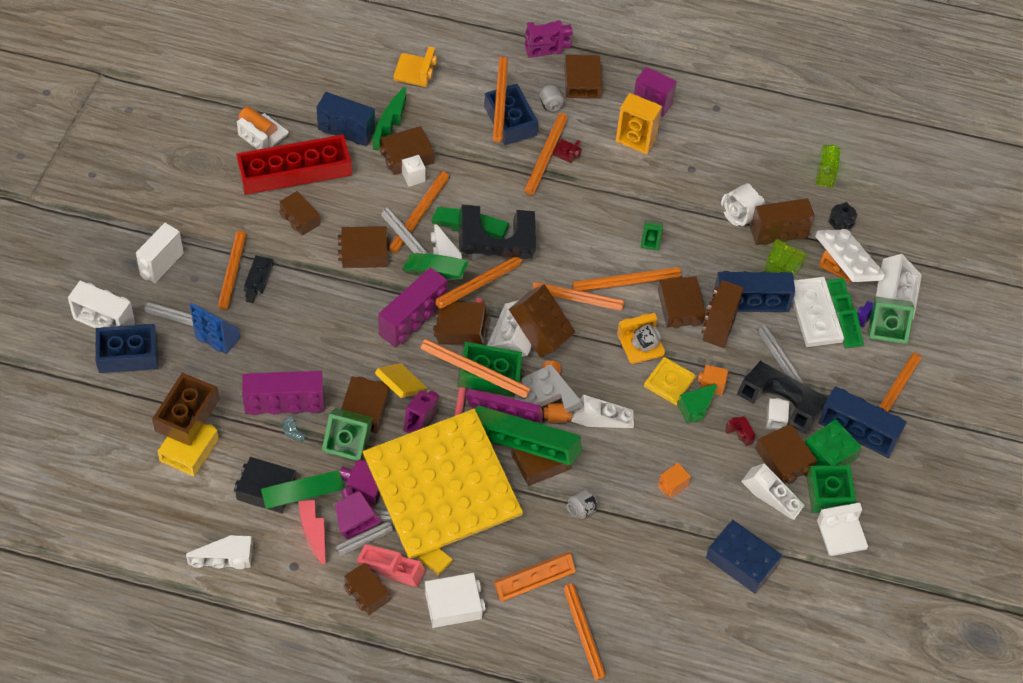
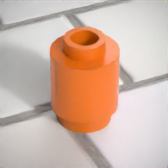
(556, 413)

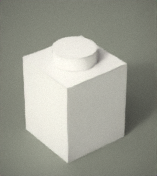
(413, 170)
(777, 413)

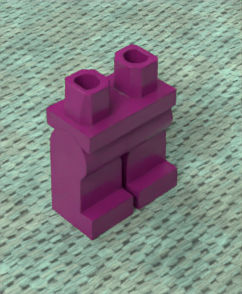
(547, 38)

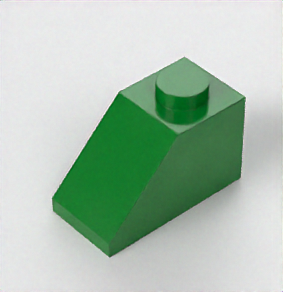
(651, 234)
(696, 403)

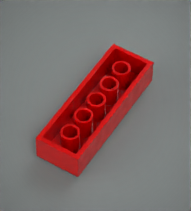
(294, 164)

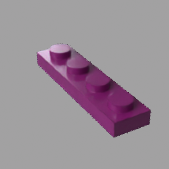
(505, 405)

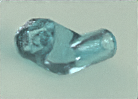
(290, 430)

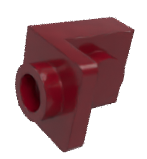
(567, 150)
(743, 429)

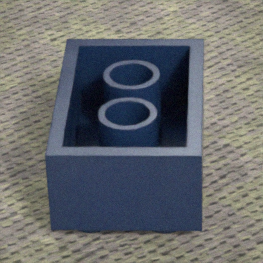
(518, 116)
(346, 117)
(126, 348)
(743, 556)

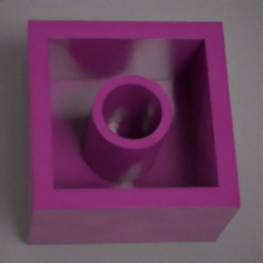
(656, 88)

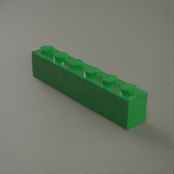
(530, 436)

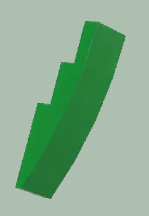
(391, 116)
(450, 217)
(445, 265)
(845, 313)
(302, 489)

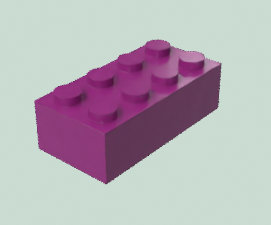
(411, 308)
(283, 392)

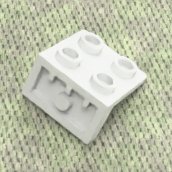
(258, 138)
(842, 529)

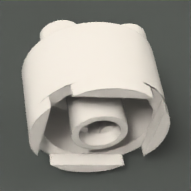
(741, 204)

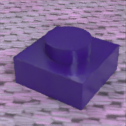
(864, 313)

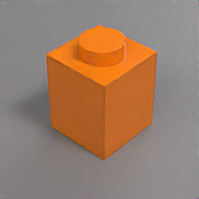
(713, 375)
(674, 480)

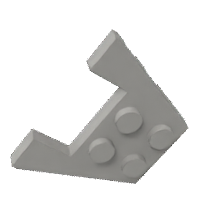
(547, 387)

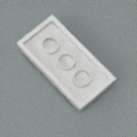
(850, 255)
(816, 312)

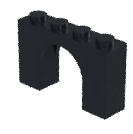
(475, 241)
(767, 379)

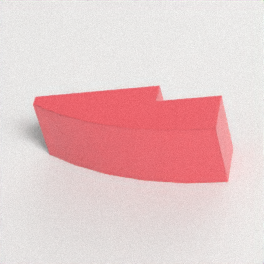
(313, 529)
(392, 565)

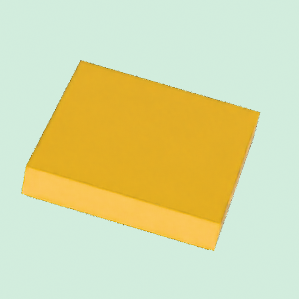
(400, 380)
(670, 380)

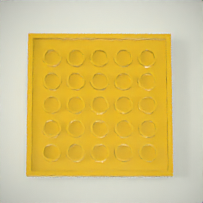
(442, 483)

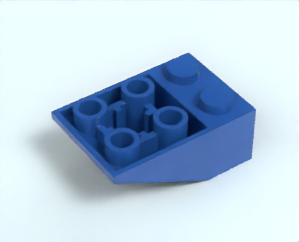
(213, 329)

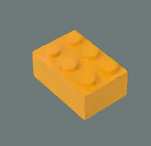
(638, 123)

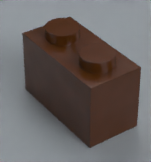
(299, 213)
(366, 589)

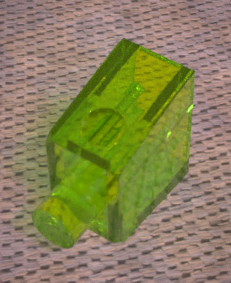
(828, 158)
(784, 258)

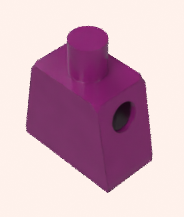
(422, 405)
(361, 480)
(355, 513)

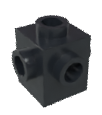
(842, 216)

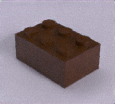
(782, 221)
(721, 313)
(542, 320)
(186, 409)

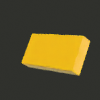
(436, 561)

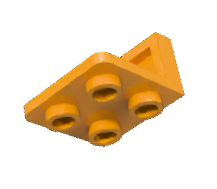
(416, 69)
(625, 334)

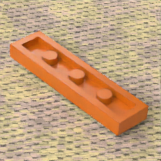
(534, 576)

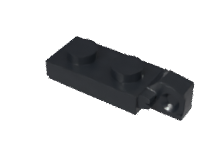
(257, 277)

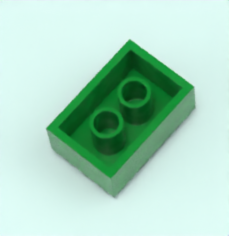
(498, 359)

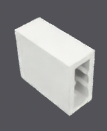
(159, 253)
(454, 600)

